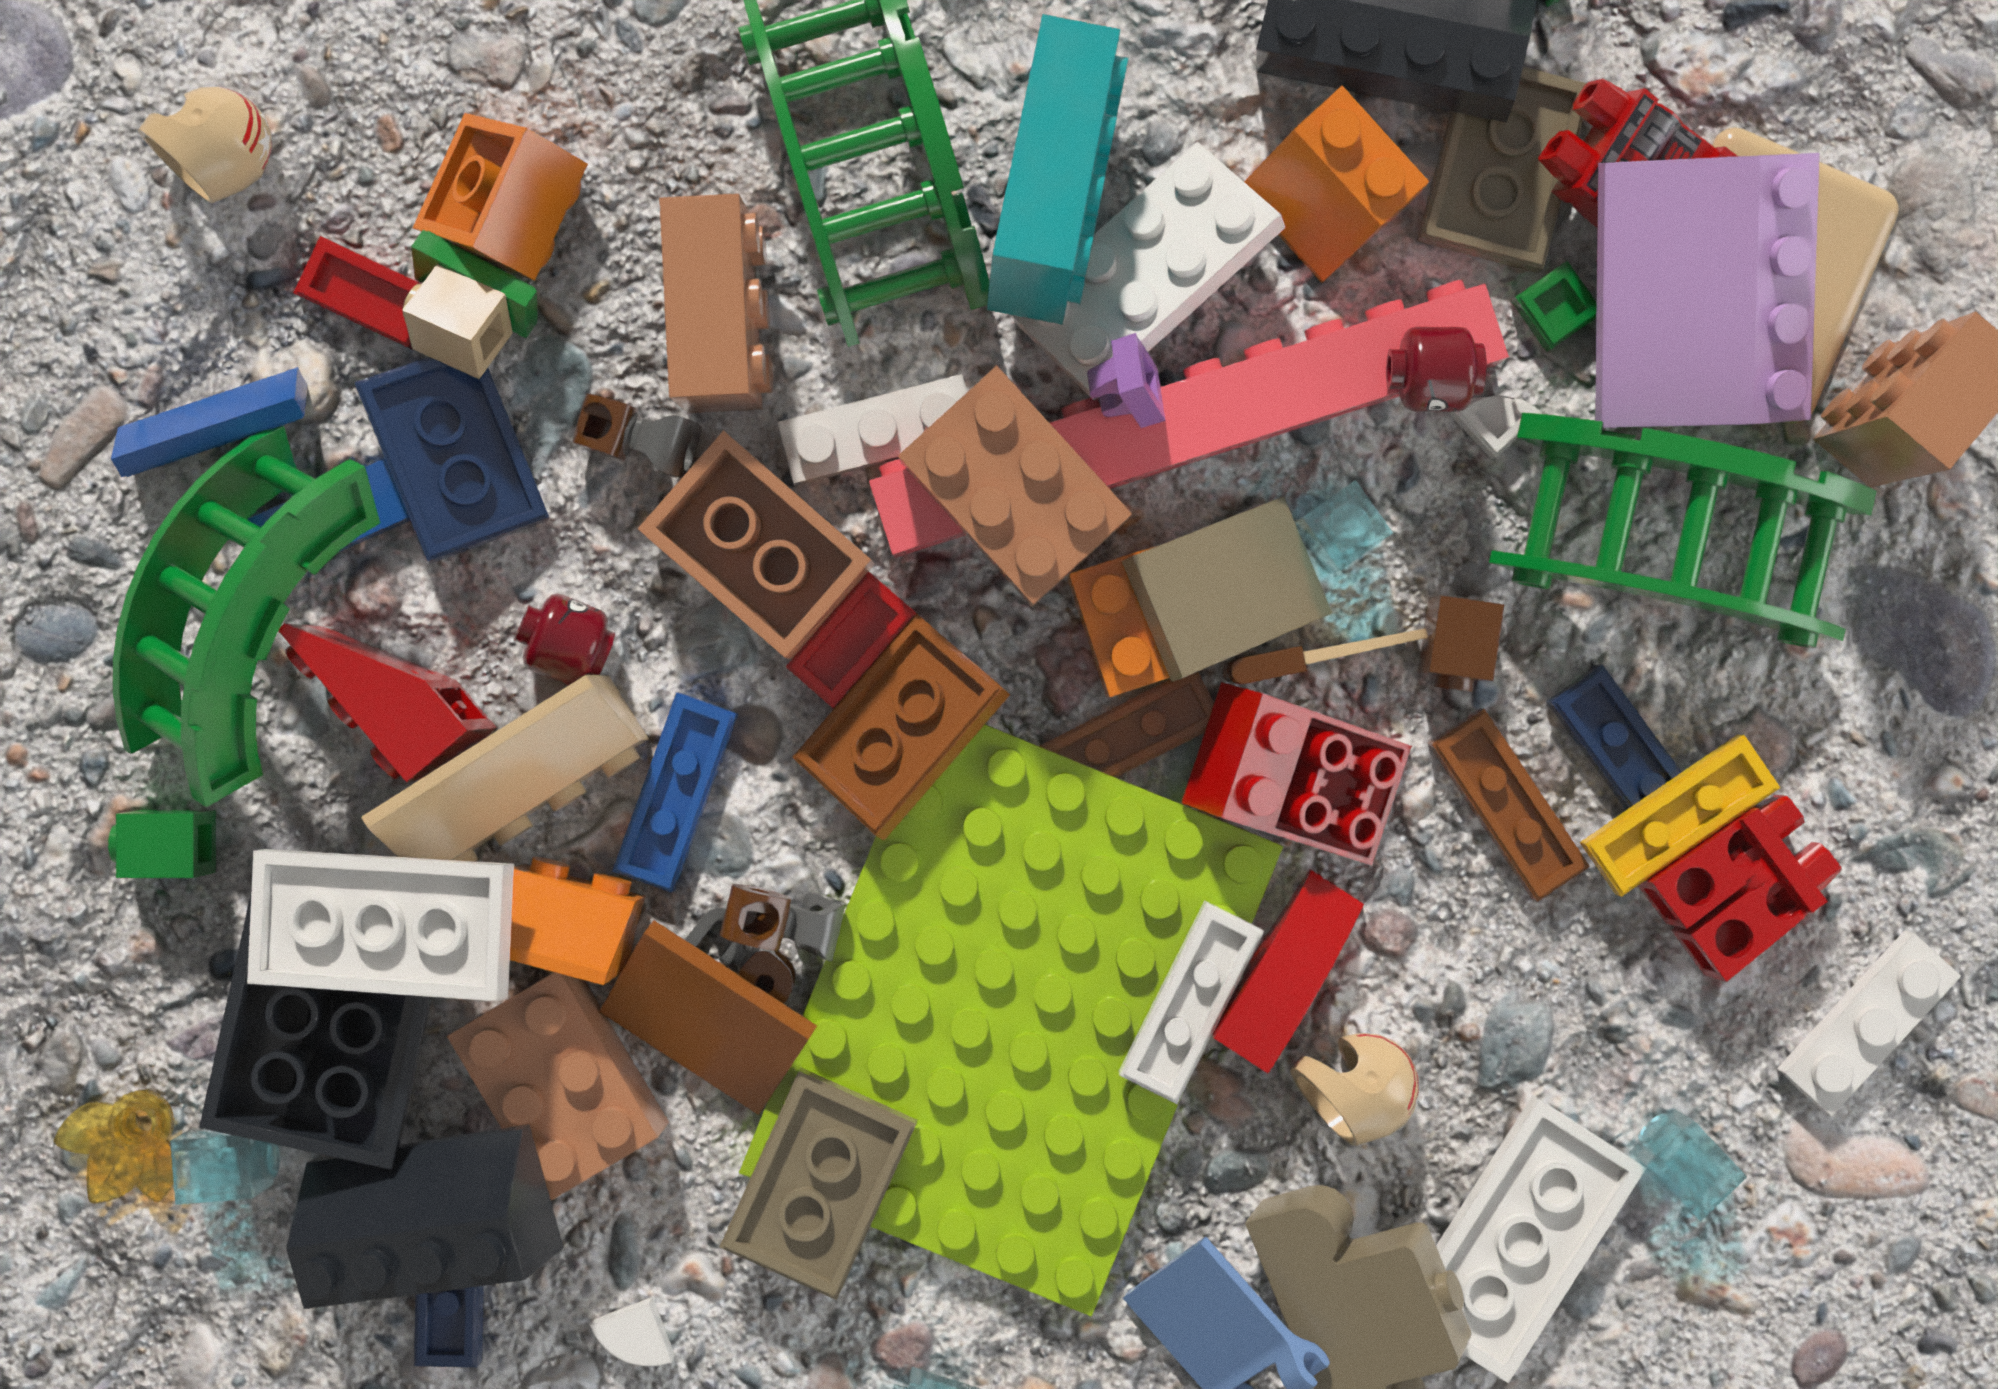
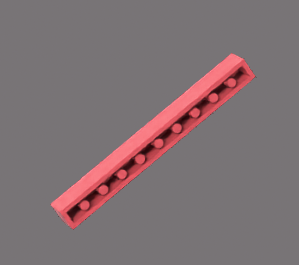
(1223, 406)

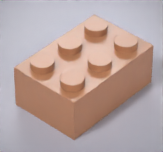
(714, 303)
(1917, 403)
(1014, 486)
(756, 546)
(565, 1073)

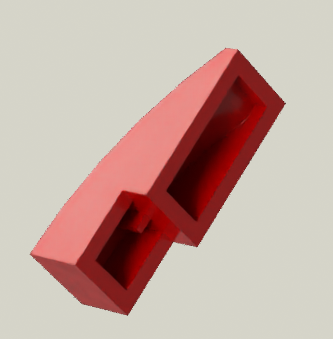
(1287, 971)

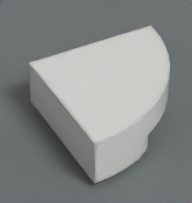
(1493, 421)
(635, 1334)

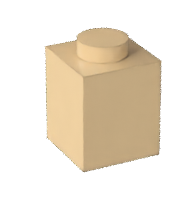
(457, 321)

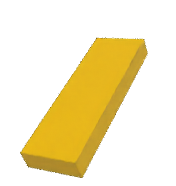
(1680, 815)

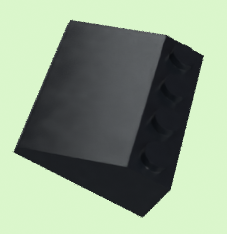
(315, 1067)

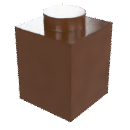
(1460, 641)

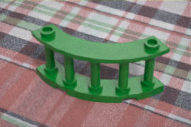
(918, 125)
(1708, 469)
(241, 619)

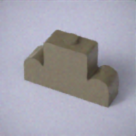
(1369, 1302)

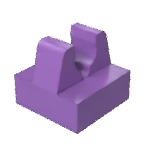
(1128, 383)

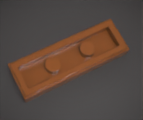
(1139, 727)
(1508, 804)

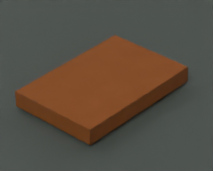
(900, 726)
(707, 1017)

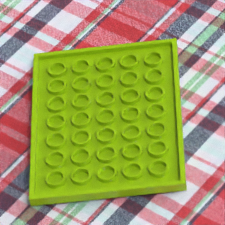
(996, 993)

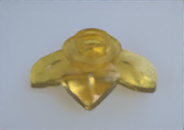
(118, 1149)

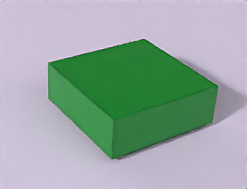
(1556, 306)

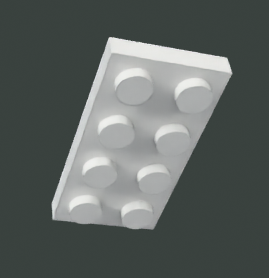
(1159, 261)
(381, 924)
(1532, 1230)

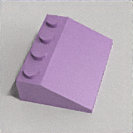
(1706, 290)

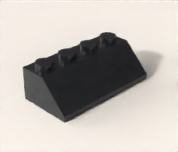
(1408, 51)
(436, 1222)

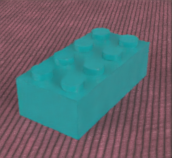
(1057, 170)

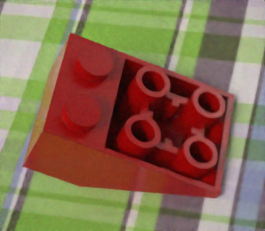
(402, 707)
(1296, 773)

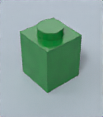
(164, 843)

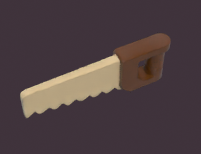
(1294, 659)

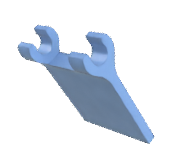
(1220, 1324)

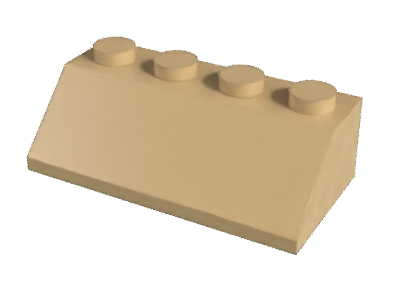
(512, 775)

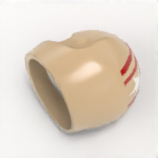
(213, 143)
(1371, 1097)

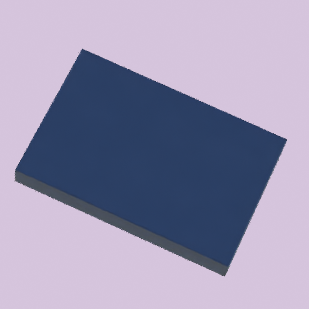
(451, 456)

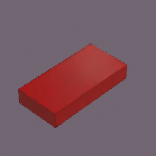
(357, 289)
(850, 639)

